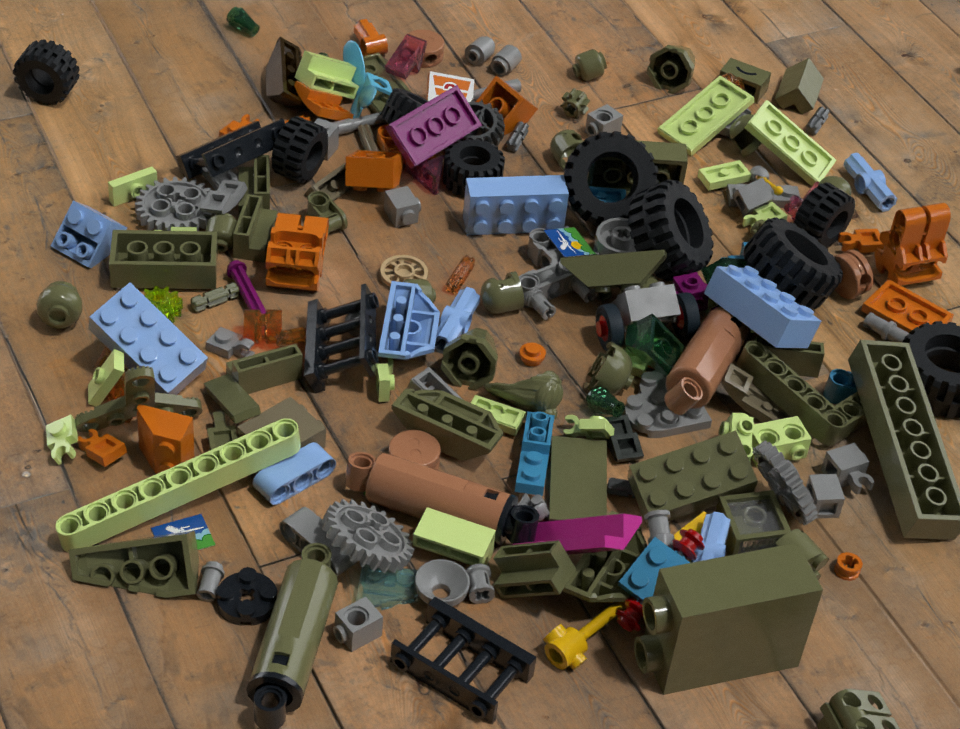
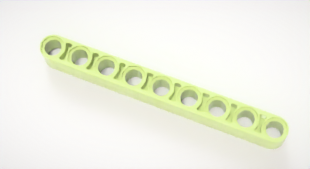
(178, 485)

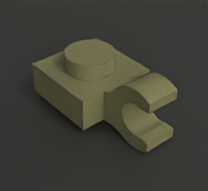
(220, 433)

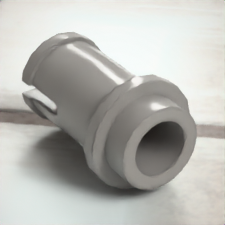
(211, 576)

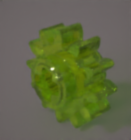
(165, 302)

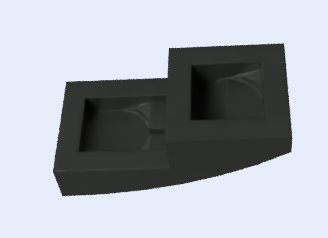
(624, 443)

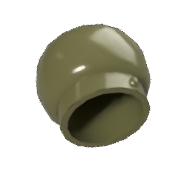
(59, 305)

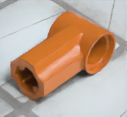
(369, 39)

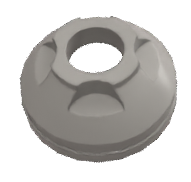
(442, 575)

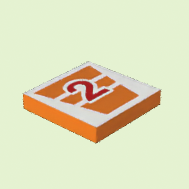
(439, 83)

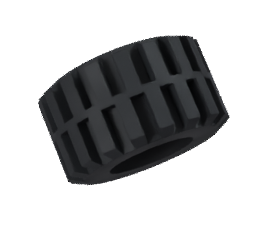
(46, 72)
(399, 104)
(299, 149)
(471, 160)
(825, 213)

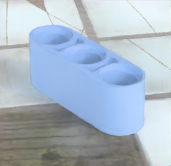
(294, 473)

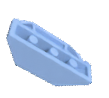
(409, 323)

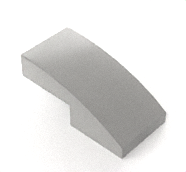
(225, 197)

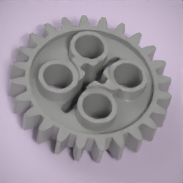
(172, 205)
(785, 482)
(367, 536)

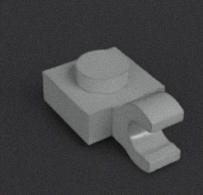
(227, 343)

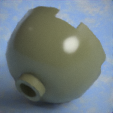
(611, 370)

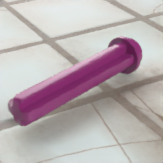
(237, 271)

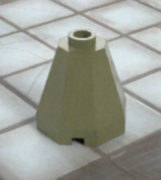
(671, 68)
(470, 359)

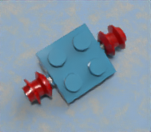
(643, 574)

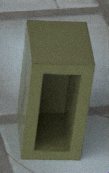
(754, 79)

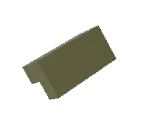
(800, 86)
(257, 180)
(253, 230)
(801, 360)
(267, 368)
(533, 569)

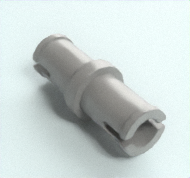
(886, 329)

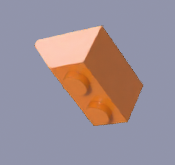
(509, 103)
(373, 169)
(164, 437)

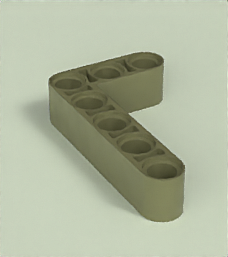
(798, 398)

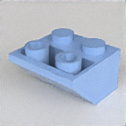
(85, 235)

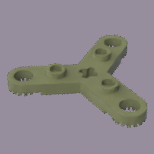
(138, 389)

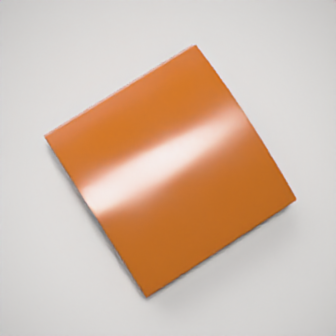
(322, 103)

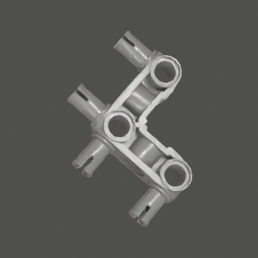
(551, 279)

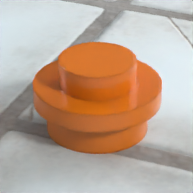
(532, 354)

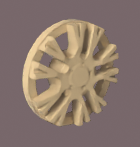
(402, 270)

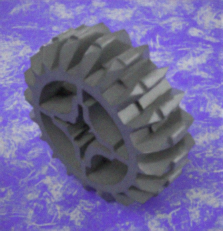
(488, 117)

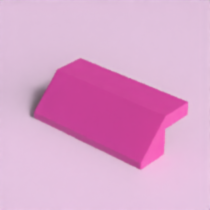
(590, 533)

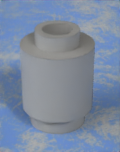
(480, 50)
(506, 60)

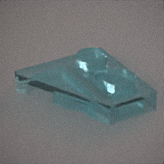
(387, 588)

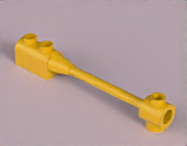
(568, 645)

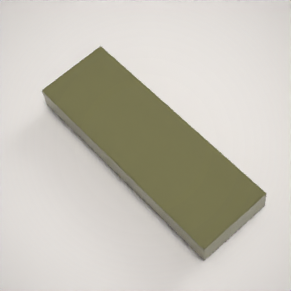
(232, 398)

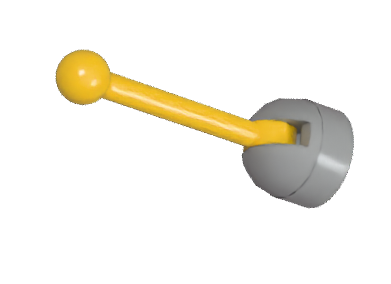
(762, 172)

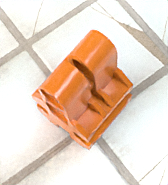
(915, 244)
(296, 252)

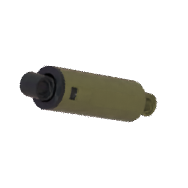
(292, 637)

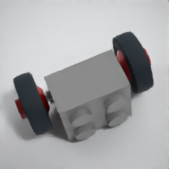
(638, 303)

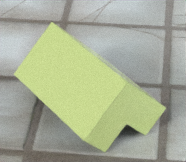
(327, 74)
(454, 537)

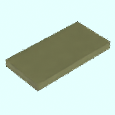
(375, 65)
(577, 478)

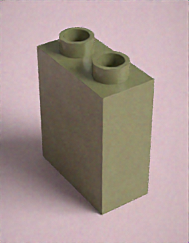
(728, 618)

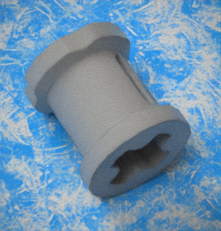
(480, 586)

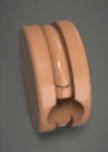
(434, 49)
(856, 276)
(416, 447)

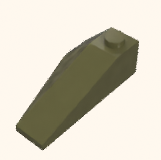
(148, 565)

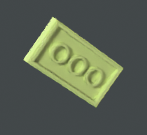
(706, 115)
(790, 143)

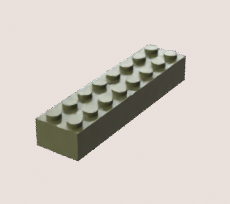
(907, 440)

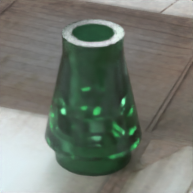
(240, 20)
(603, 402)

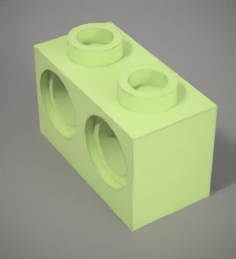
(786, 434)

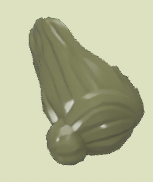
(535, 394)

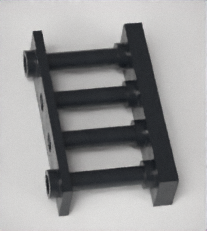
(230, 149)
(318, 333)
(476, 637)

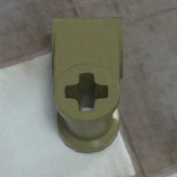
(321, 205)

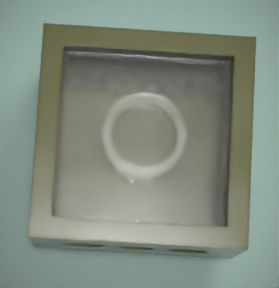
(754, 521)

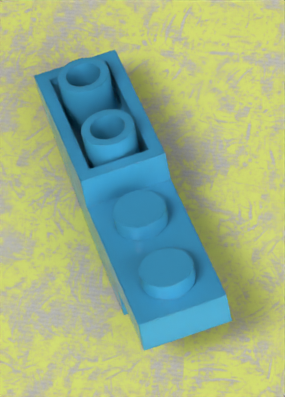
(534, 453)

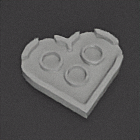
(652, 416)

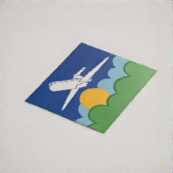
(569, 242)
(193, 523)

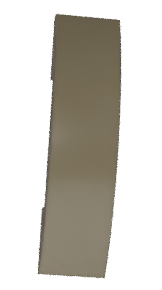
(751, 399)

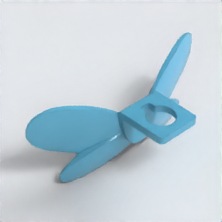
(365, 81)

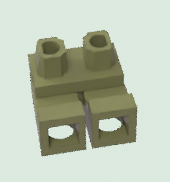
(855, 711)

